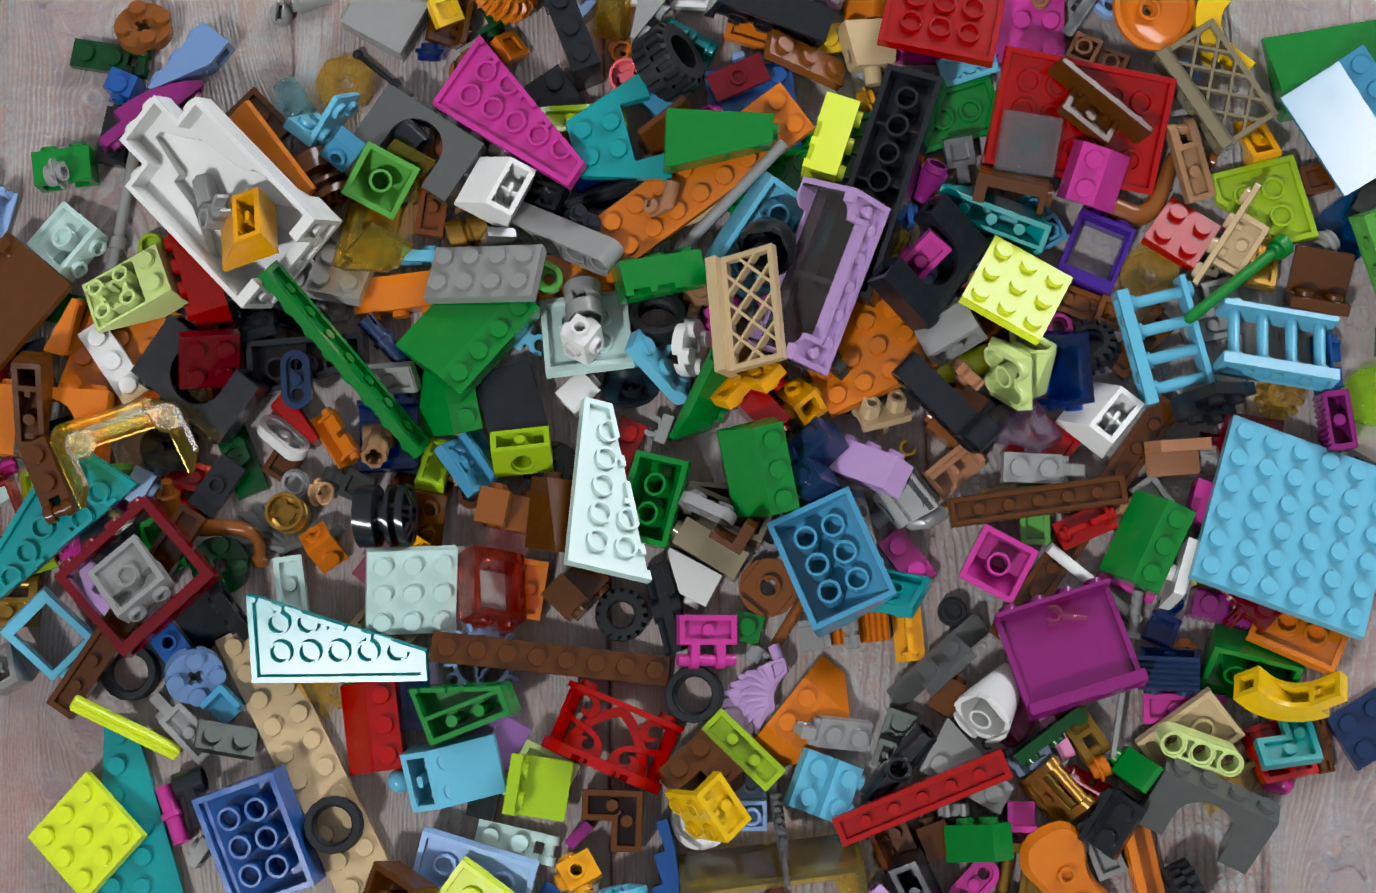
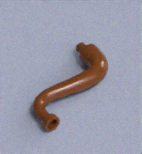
(1147, 211)
(169, 501)

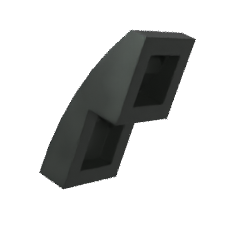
(895, 727)

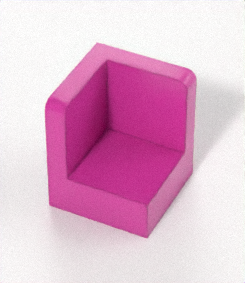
(1021, 816)

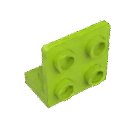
(538, 787)

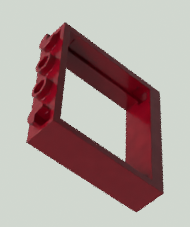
(168, 612)

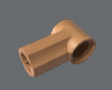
(376, 444)

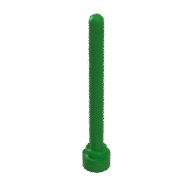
(1278, 248)

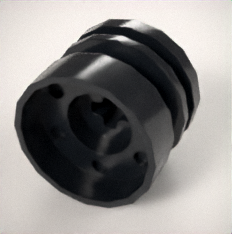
(384, 515)

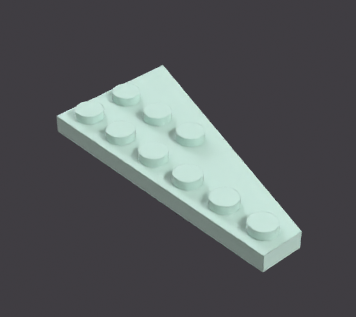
(602, 505)

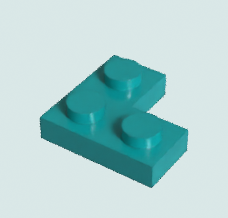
(1293, 748)

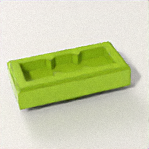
(432, 473)

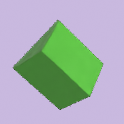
(379, 180)

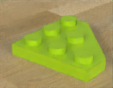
(1279, 204)

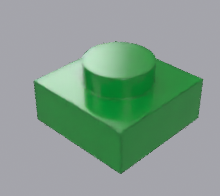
(749, 627)

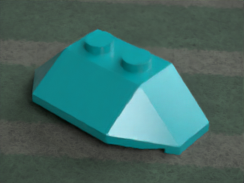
(1002, 218)

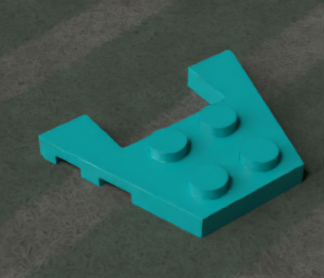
(603, 139)

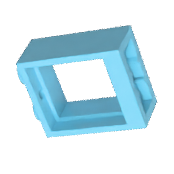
(43, 597)

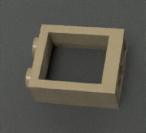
(695, 542)

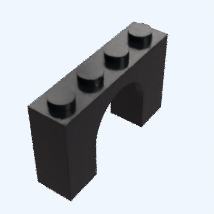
(575, 42)
(906, 292)
(219, 418)

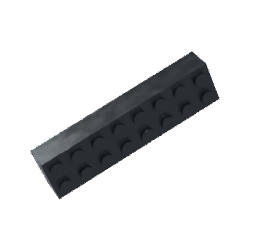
(894, 151)

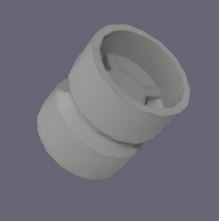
(583, 297)

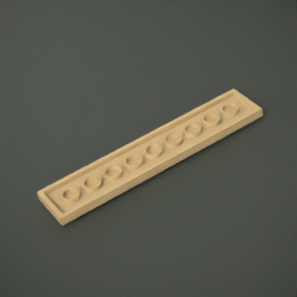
(301, 742)

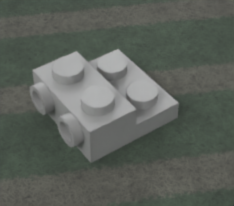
(131, 580)

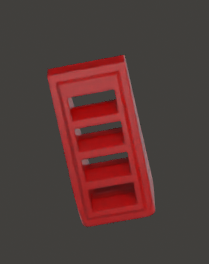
(296, 419)

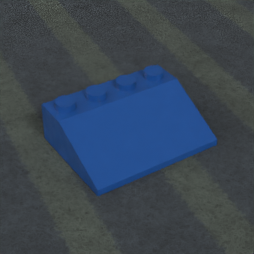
(259, 835)

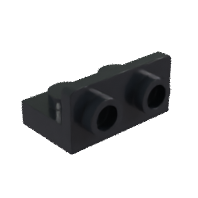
(1112, 822)

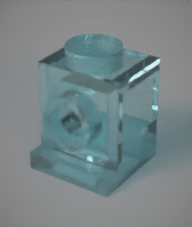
(293, 98)

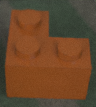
(502, 509)

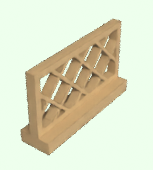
(724, 318)

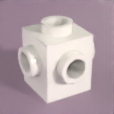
(582, 339)

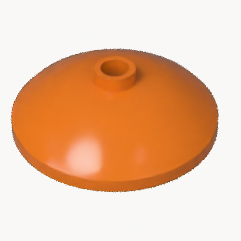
(1163, 25)

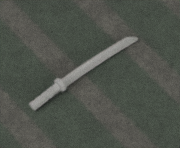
(1132, 626)

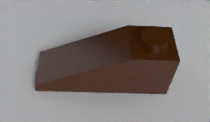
(31, 395)

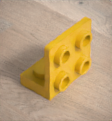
(710, 810)

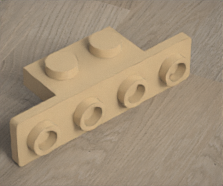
(1237, 243)

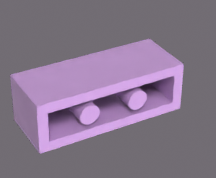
(872, 467)

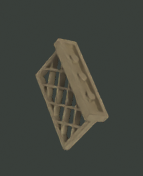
(1190, 94)

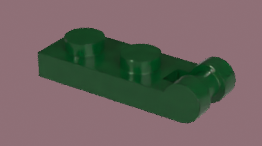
(101, 56)
(1050, 735)

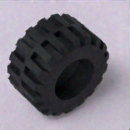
(667, 61)

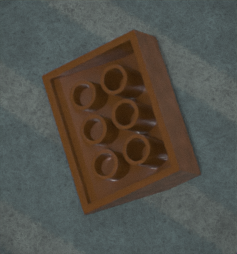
(27, 294)

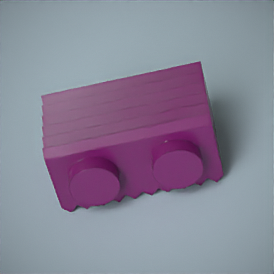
(1335, 420)
(1210, 607)

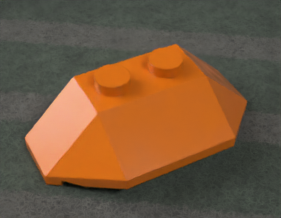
(819, 692)

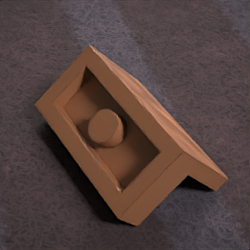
(1174, 456)

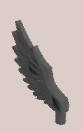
(273, 538)
(780, 829)

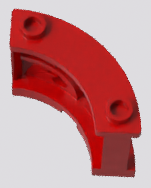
(572, 746)

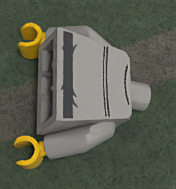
(917, 506)

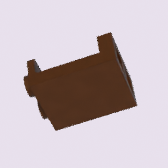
(1015, 182)

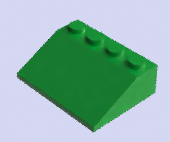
(1301, 55)
(466, 340)

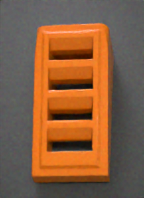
(67, 328)

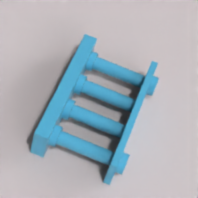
(1142, 361)
(1263, 367)

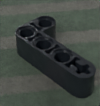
(970, 429)

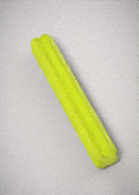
(125, 727)

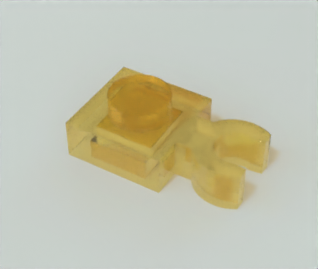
(320, 692)

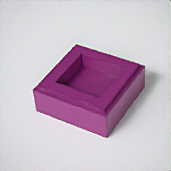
(579, 834)

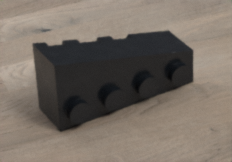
(799, 19)
(264, 357)

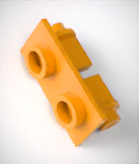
(908, 638)

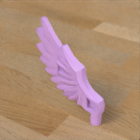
(754, 693)

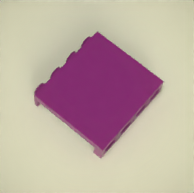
(1070, 661)

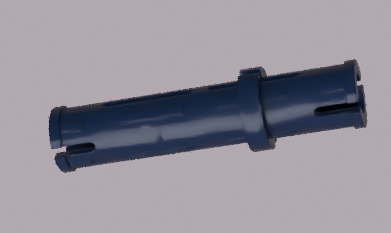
(385, 341)

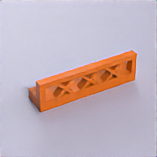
(1143, 863)

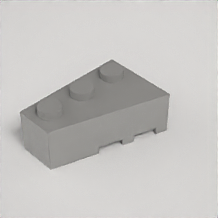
(954, 749)

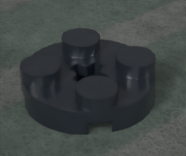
(154, 455)

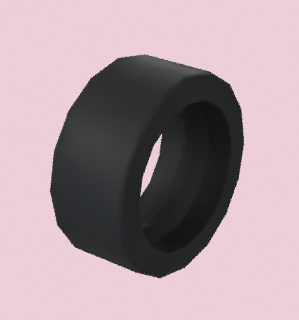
(660, 336)
(146, 689)
(672, 697)
(311, 818)

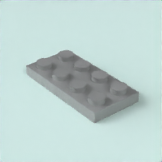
(485, 274)

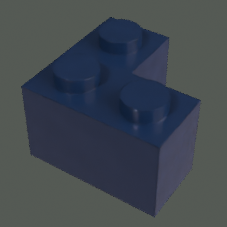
(810, 458)

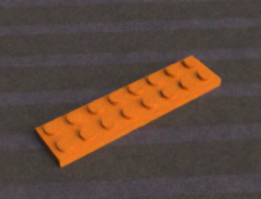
(699, 186)

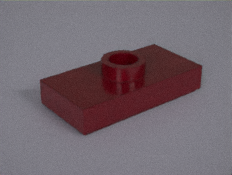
(738, 78)

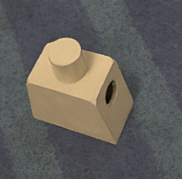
(860, 49)

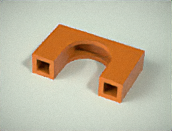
(79, 401)

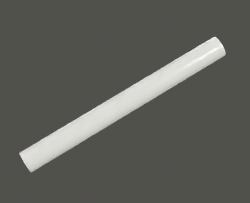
(1082, 574)

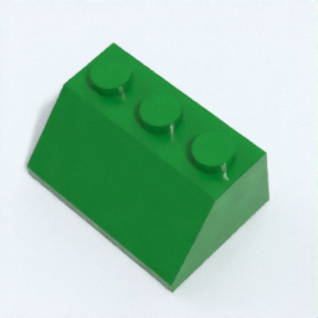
(758, 468)
(656, 489)
(1147, 542)
(1231, 654)

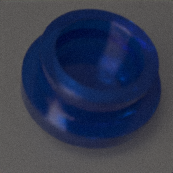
(429, 52)

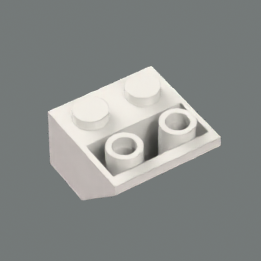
(496, 189)
(1104, 420)

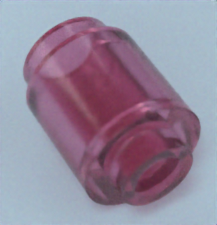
(1019, 729)

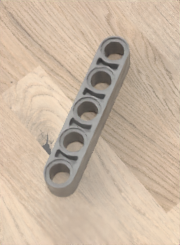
(566, 239)

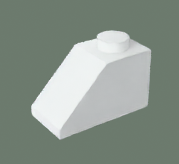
(693, 579)

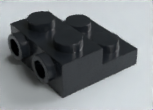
(1210, 402)

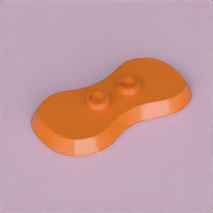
(1058, 860)

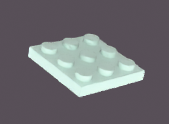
(615, 331)
(411, 589)

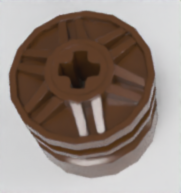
(323, 176)

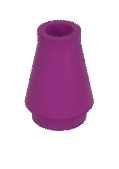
(930, 179)

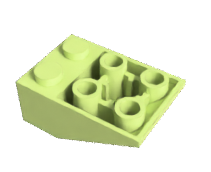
(134, 291)

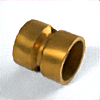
(465, 232)
(287, 514)

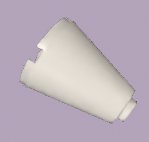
(988, 706)

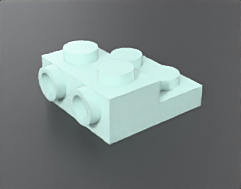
(68, 242)

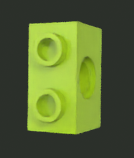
(521, 451)

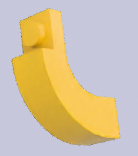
(1205, 11)
(1289, 701)

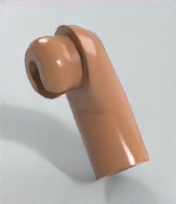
(664, 203)

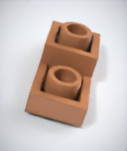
(1093, 50)

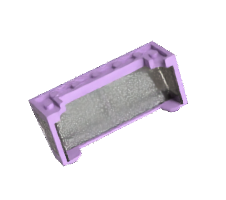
(827, 272)

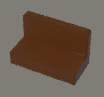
(735, 542)

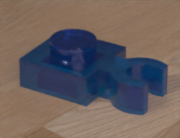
(1162, 626)

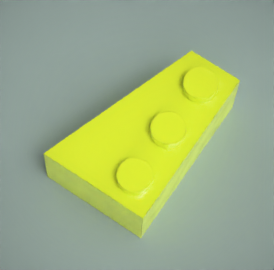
(832, 138)

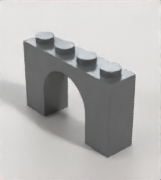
(459, 148)
(1183, 783)

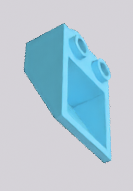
(450, 772)

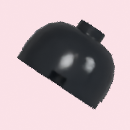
(766, 231)

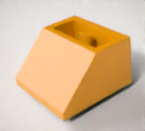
(249, 230)

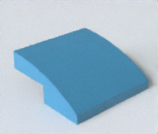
(469, 461)

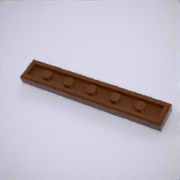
(1037, 501)

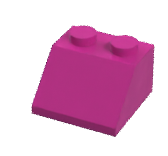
(1093, 176)
(998, 563)

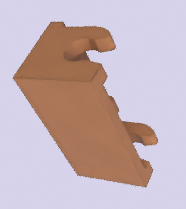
(953, 470)

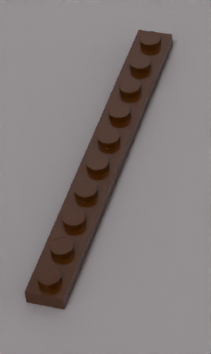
(1126, 460)

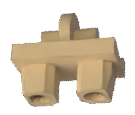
(882, 413)

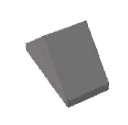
(12, 670)

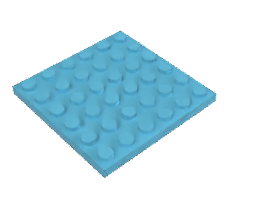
(1291, 528)

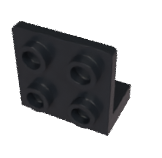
(213, 617)

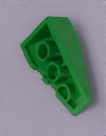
(444, 413)

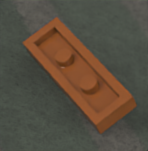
(804, 59)

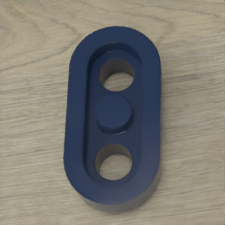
(293, 380)

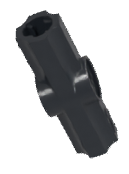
(665, 606)
(909, 750)

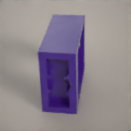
(1118, 228)

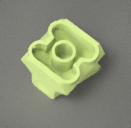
(1018, 370)

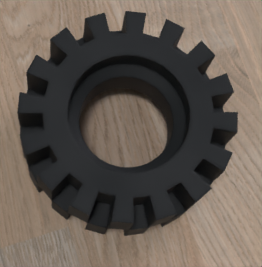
(1109, 341)
(1181, 877)

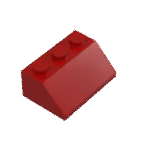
(373, 726)

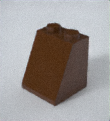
(548, 512)

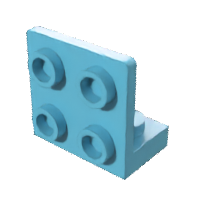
(316, 128)

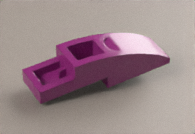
(179, 92)

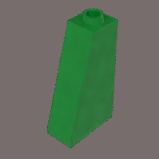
(713, 136)

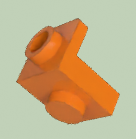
(322, 547)

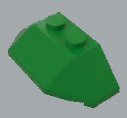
(699, 411)

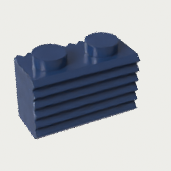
(1171, 670)

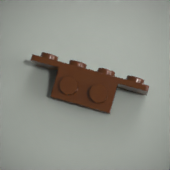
(1094, 108)

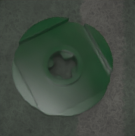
(236, 556)

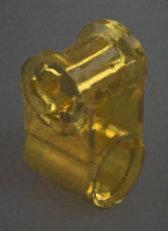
(612, 19)

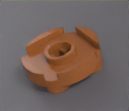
(139, 15)
(751, 590)

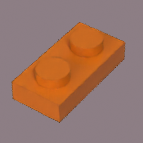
(535, 583)

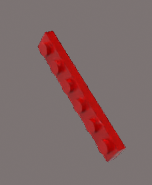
(922, 797)

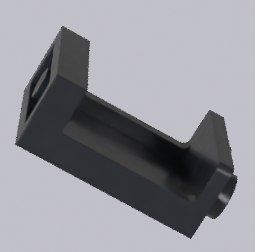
(511, 398)

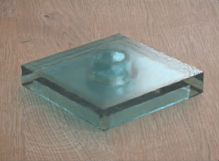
(1028, 143)

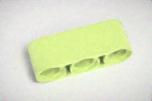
(1207, 759)

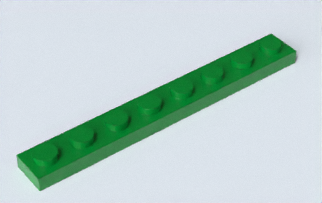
(344, 358)

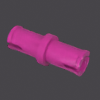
(172, 815)

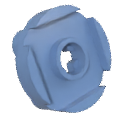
(192, 660)

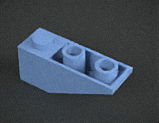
(196, 59)

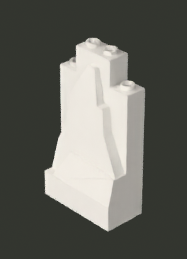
(205, 141)

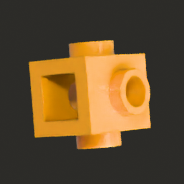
(802, 401)
(581, 864)

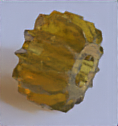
(1282, 407)

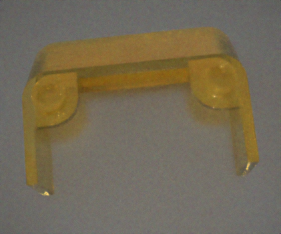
(370, 239)
(79, 437)

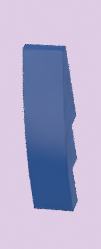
(667, 861)

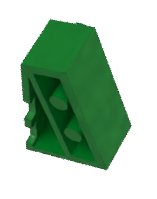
(659, 275)
(461, 707)

